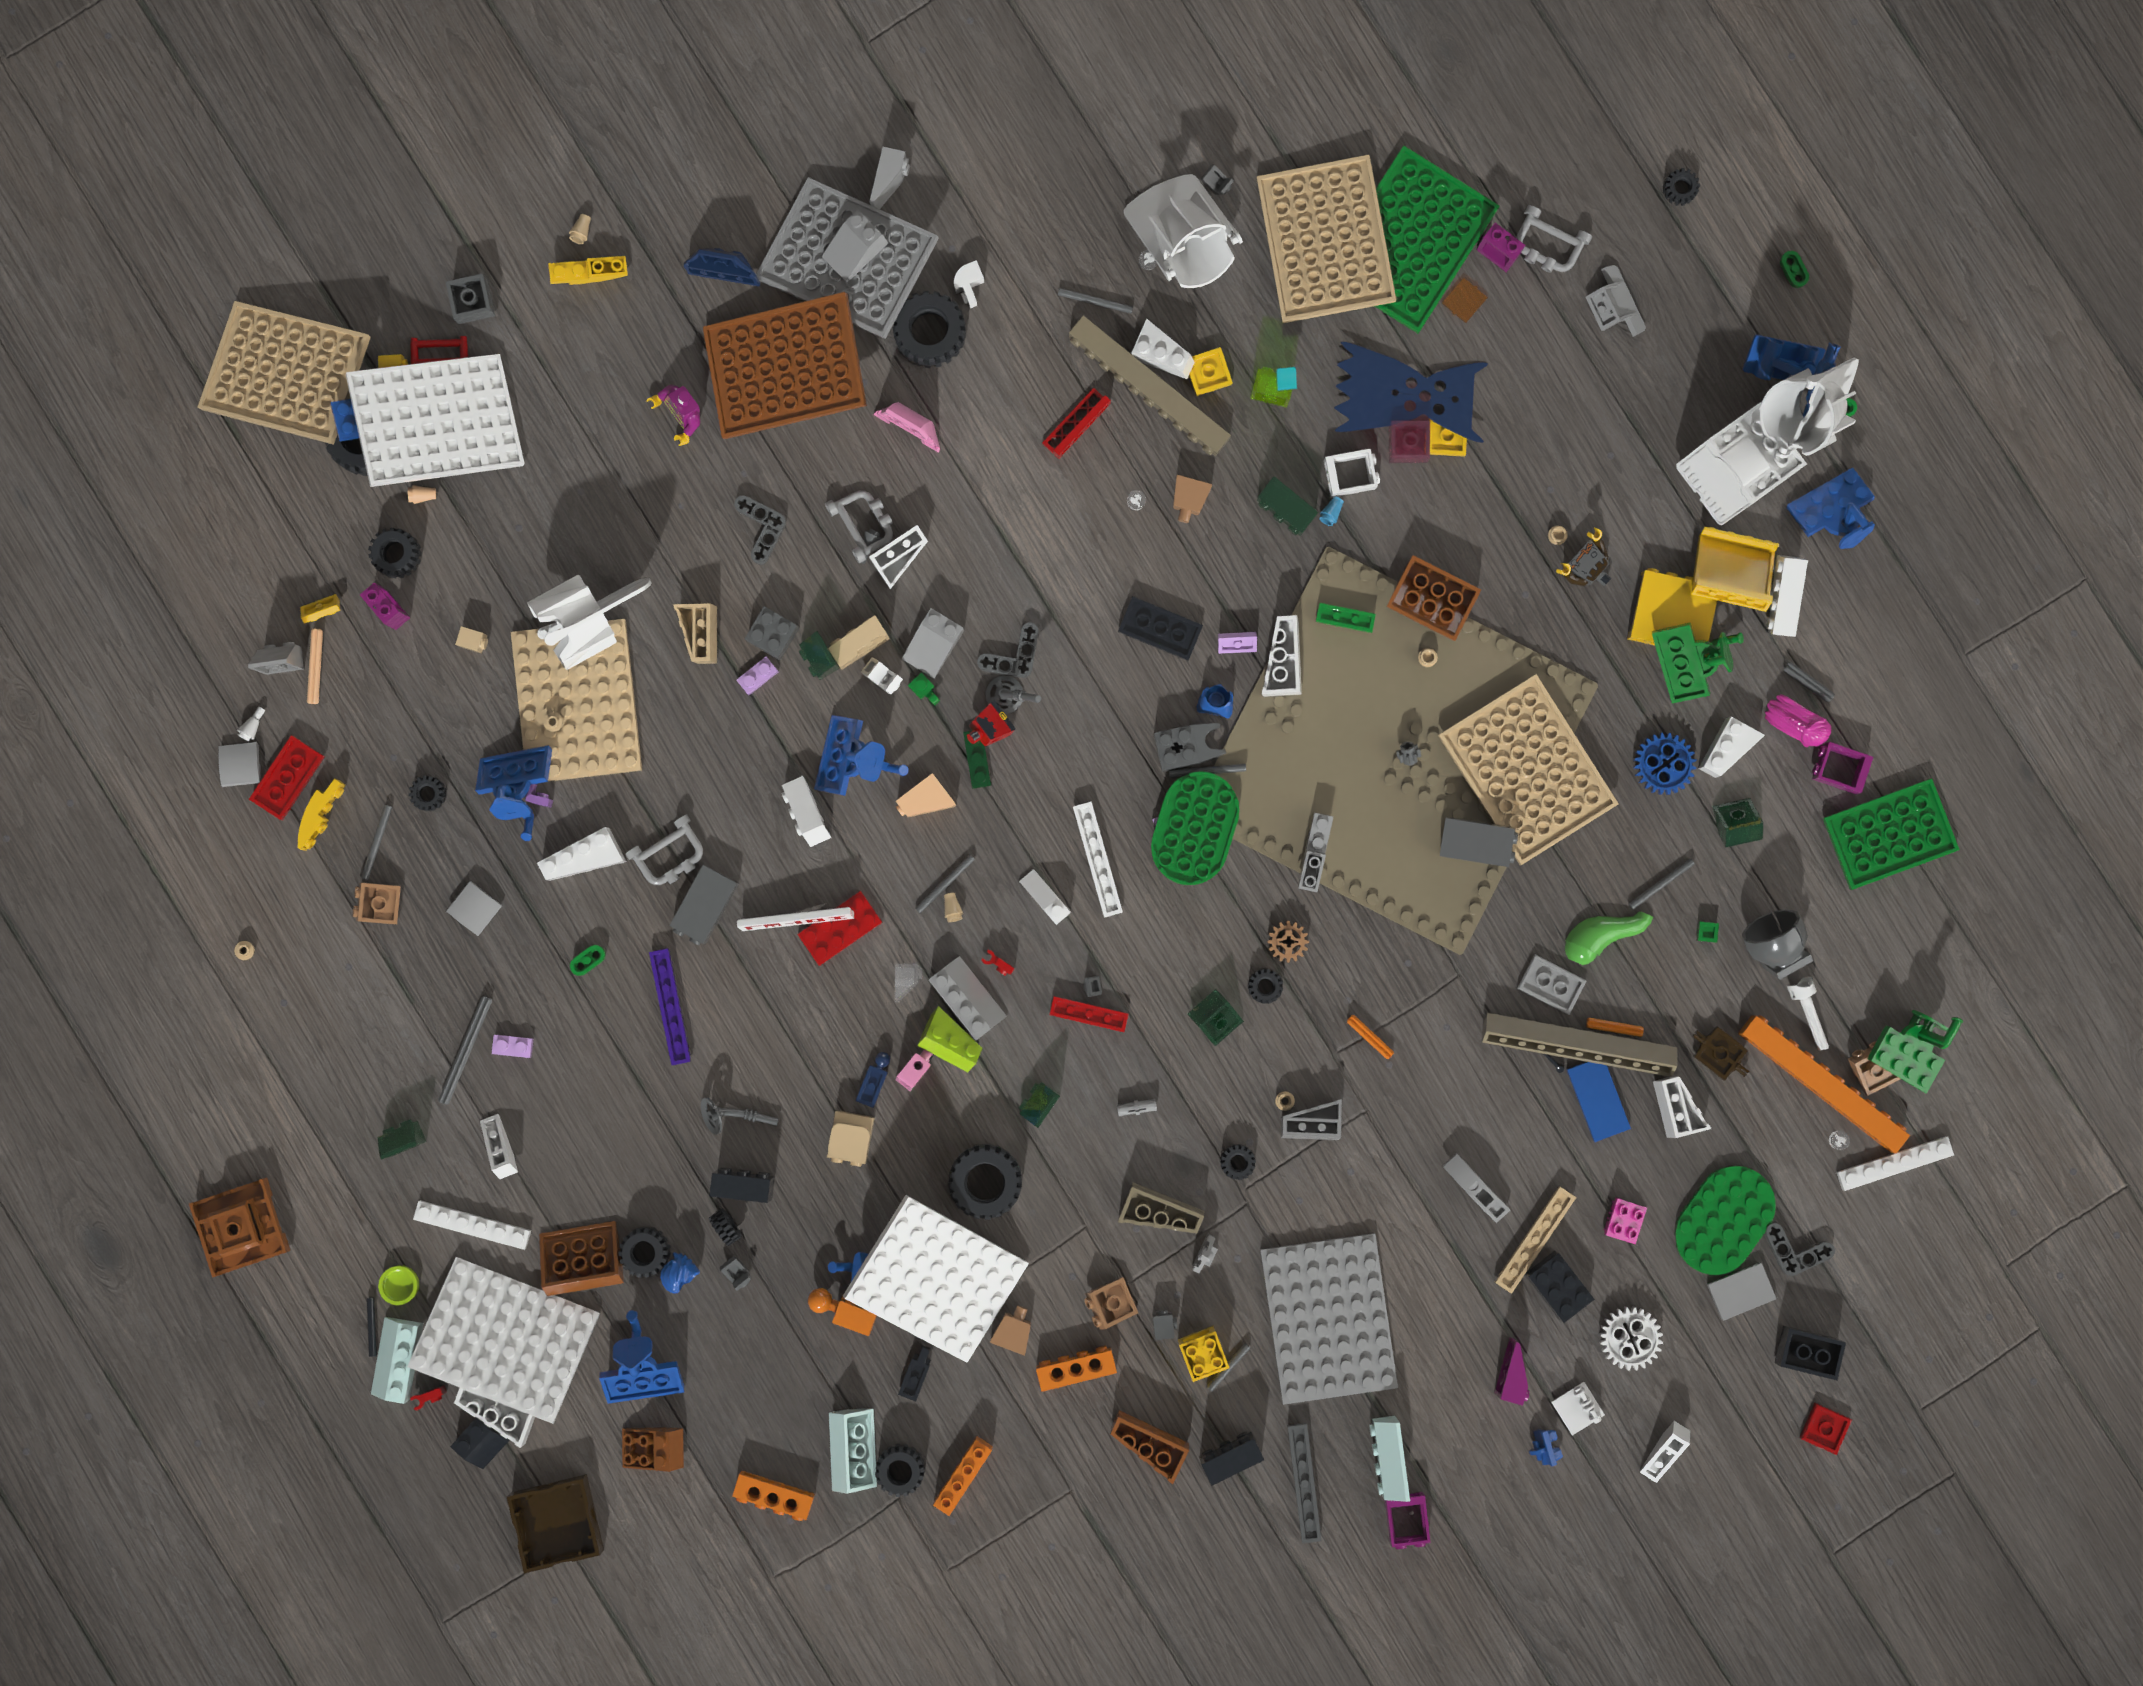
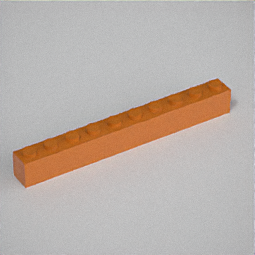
(1824, 1084)

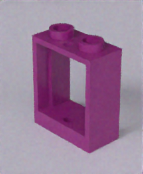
(1498, 249)
(386, 606)
(1860, 774)
(1416, 1540)

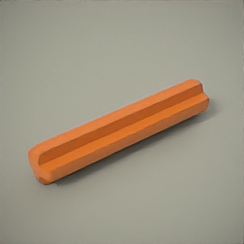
(1614, 1027)
(1370, 1037)

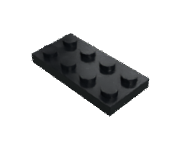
(1160, 628)

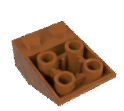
(653, 1448)

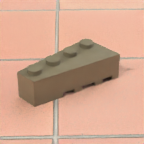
(1160, 1211)

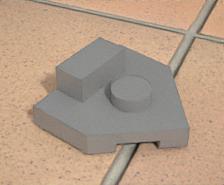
(1206, 1254)

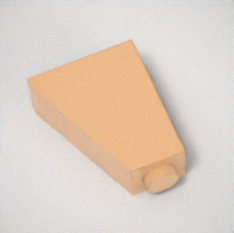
(925, 798)

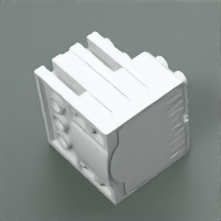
(1737, 467)

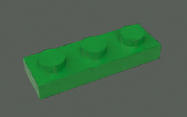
(1345, 618)

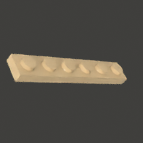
(1535, 1239)

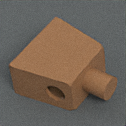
(1190, 497)
(1013, 1331)

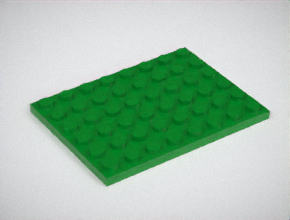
(1428, 233)

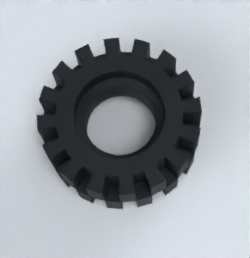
(1676, 197)
(438, 798)
(1265, 974)
(1249, 1162)
(725, 1227)

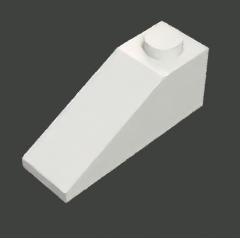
(1045, 897)
(498, 1147)
(1666, 1451)

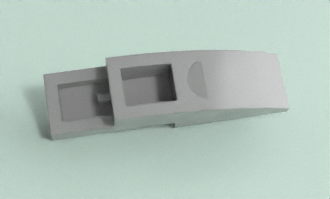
(1315, 852)
(1476, 1188)

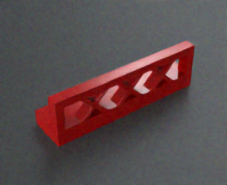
(1082, 425)

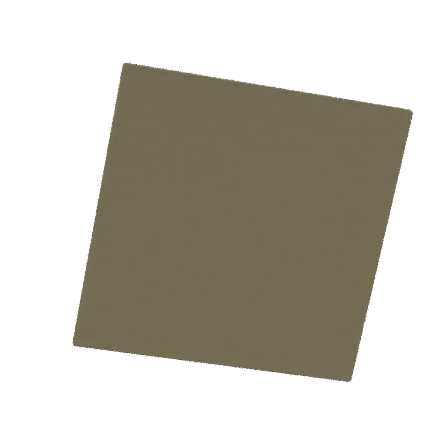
(1339, 756)

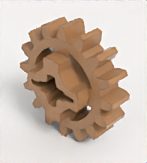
(1288, 950)

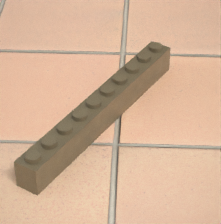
(1149, 386)
(1579, 1044)

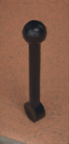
(1559, 1068)

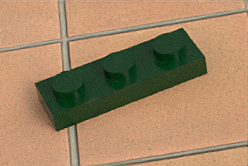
(977, 763)

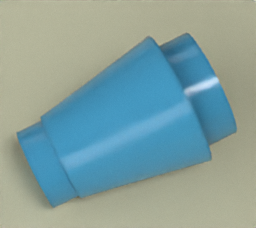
(1331, 512)

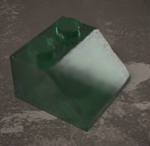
(818, 655)
(1738, 822)
(1215, 1017)
(1039, 1104)
(400, 1139)

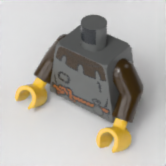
(1588, 563)

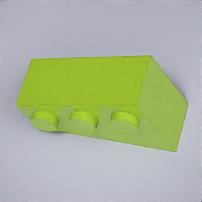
(949, 1041)

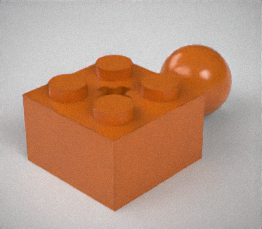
(846, 1313)

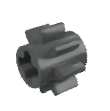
(1408, 753)

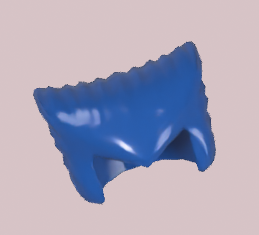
(1216, 701)

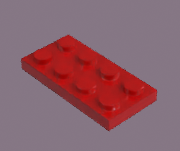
(286, 778)
(831, 937)

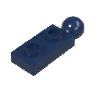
(874, 1081)

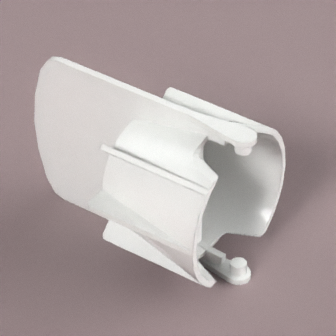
(1183, 230)
(1827, 412)
(579, 618)

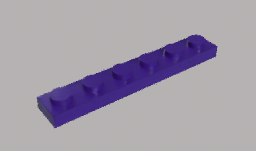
(670, 1006)

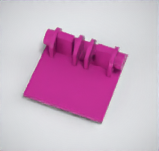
(1625, 1220)

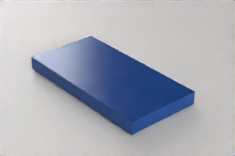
(1598, 1100)

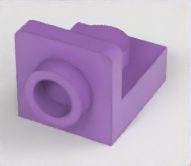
(539, 799)

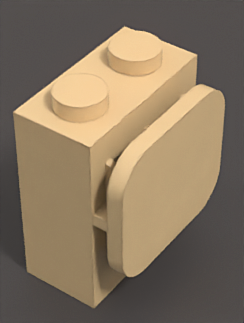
(850, 1138)

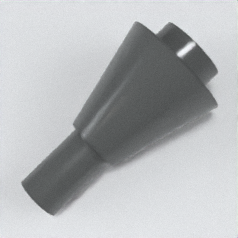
(869, 538)

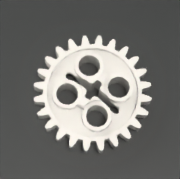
(1646, 1331)

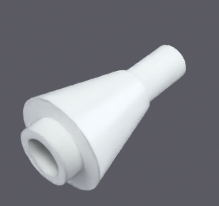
(249, 728)

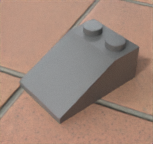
(889, 175)
(854, 246)
(933, 643)
(277, 659)

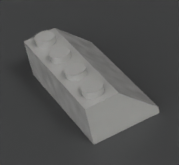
(967, 998)

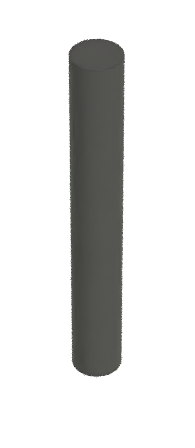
(1232, 1362)

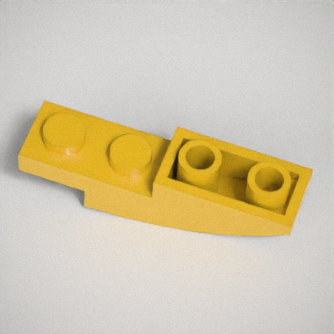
(588, 271)
(313, 820)

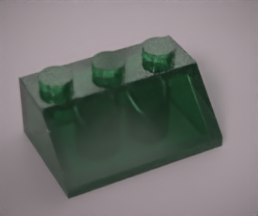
(1286, 506)

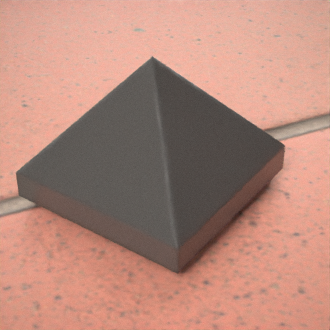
(1092, 986)

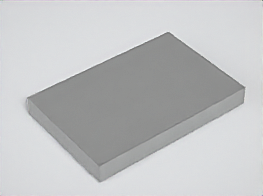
(1551, 984)
(1741, 1291)

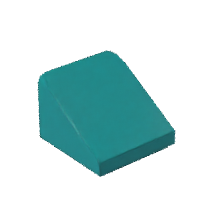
(1286, 378)

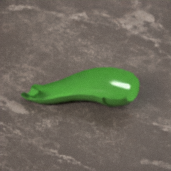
(1596, 933)

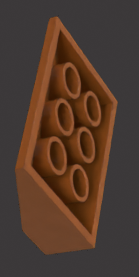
(1433, 598)
(580, 1258)

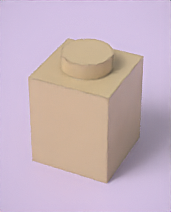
(472, 640)

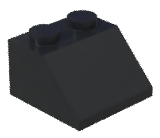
(479, 1444)

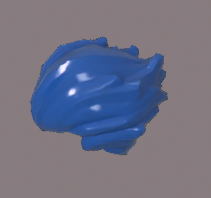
(678, 1272)

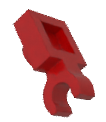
(1003, 967)
(432, 1395)

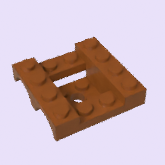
(229, 1251)

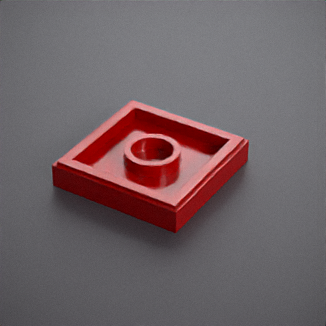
(1825, 1428)

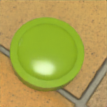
(398, 1285)

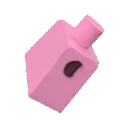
(909, 1075)

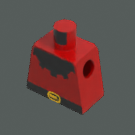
(990, 726)

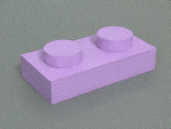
(1237, 642)
(757, 675)
(512, 1046)

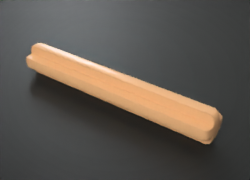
(314, 666)

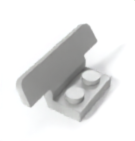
(1615, 304)

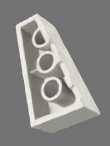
(587, 854)

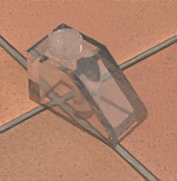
(906, 978)

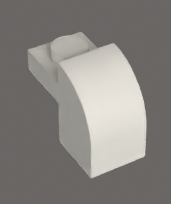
(966, 278)
(881, 676)

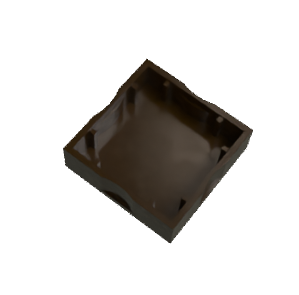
(555, 1523)

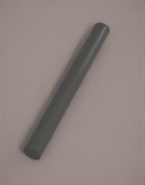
(1095, 300)
(1214, 769)
(376, 842)
(945, 883)
(1662, 883)

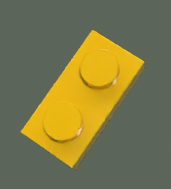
(320, 608)

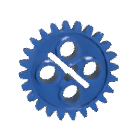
(1655, 750)

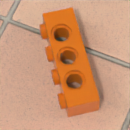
(1068, 1377)
(962, 1475)
(784, 1492)

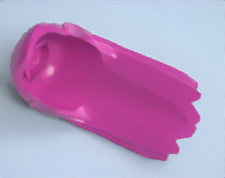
(1798, 721)

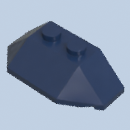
(722, 266)

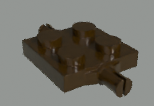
(1720, 1053)

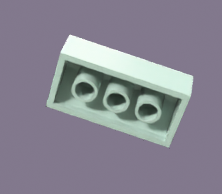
(397, 1344)
(852, 1450)
(1390, 1459)

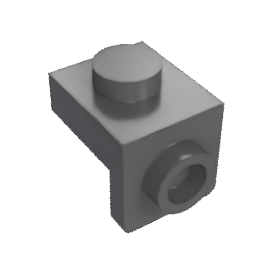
(1216, 181)
(736, 1272)

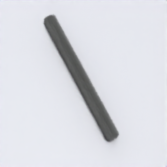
(465, 1050)

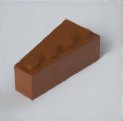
(1151, 1444)

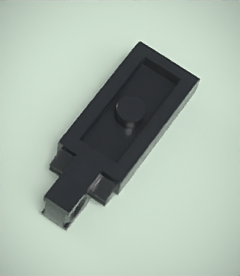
(915, 1375)

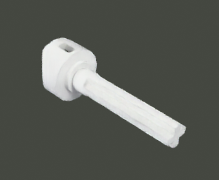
(1802, 992)

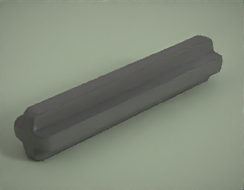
(1809, 682)

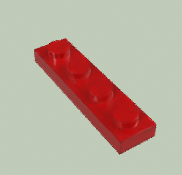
(1089, 1014)

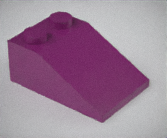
(1512, 1379)

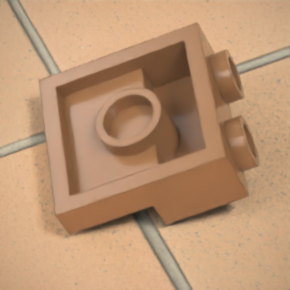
(377, 903)
(1869, 1074)
(1110, 1303)

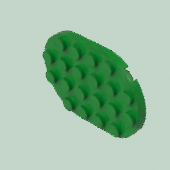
(1195, 828)
(1724, 1220)

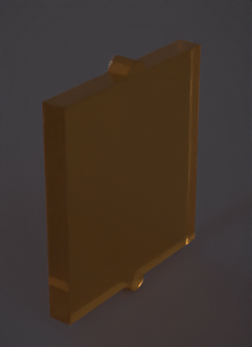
(1464, 300)

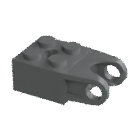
(1193, 746)

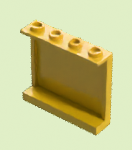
(1734, 568)
(1668, 602)

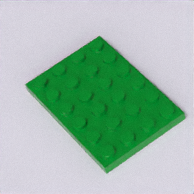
(1891, 834)

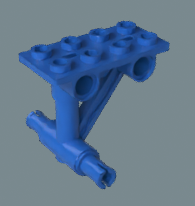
(1783, 359)

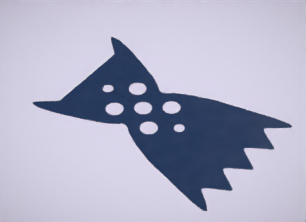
(1375, 406)

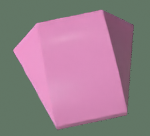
(911, 422)

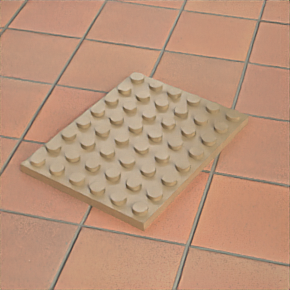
(1326, 239)
(282, 371)
(591, 698)
(1528, 768)

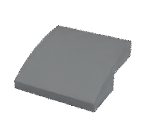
(239, 764)
(473, 908)

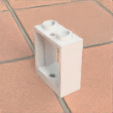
(1370, 461)

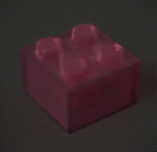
(1409, 442)

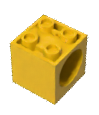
(1203, 1354)

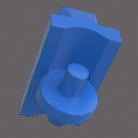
(1543, 1447)

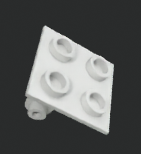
(1578, 1408)

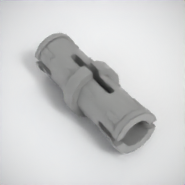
(1136, 1107)

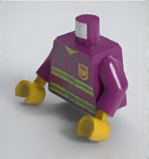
(682, 408)

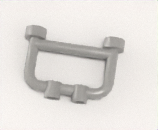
(1582, 238)
(875, 506)
(672, 875)

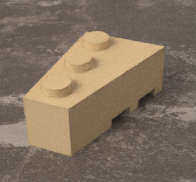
(700, 631)
(858, 642)

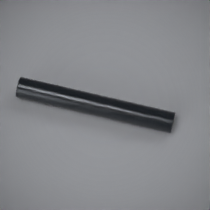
(371, 1326)

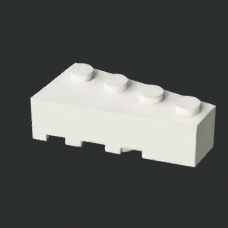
(1787, 595)
(1284, 666)
(504, 1419)

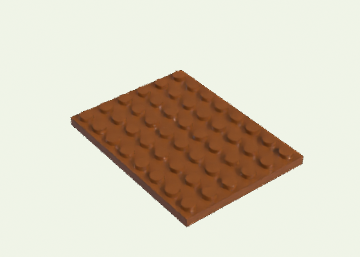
(784, 365)

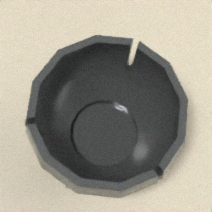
(1777, 950)

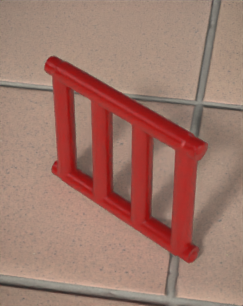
(415, 344)

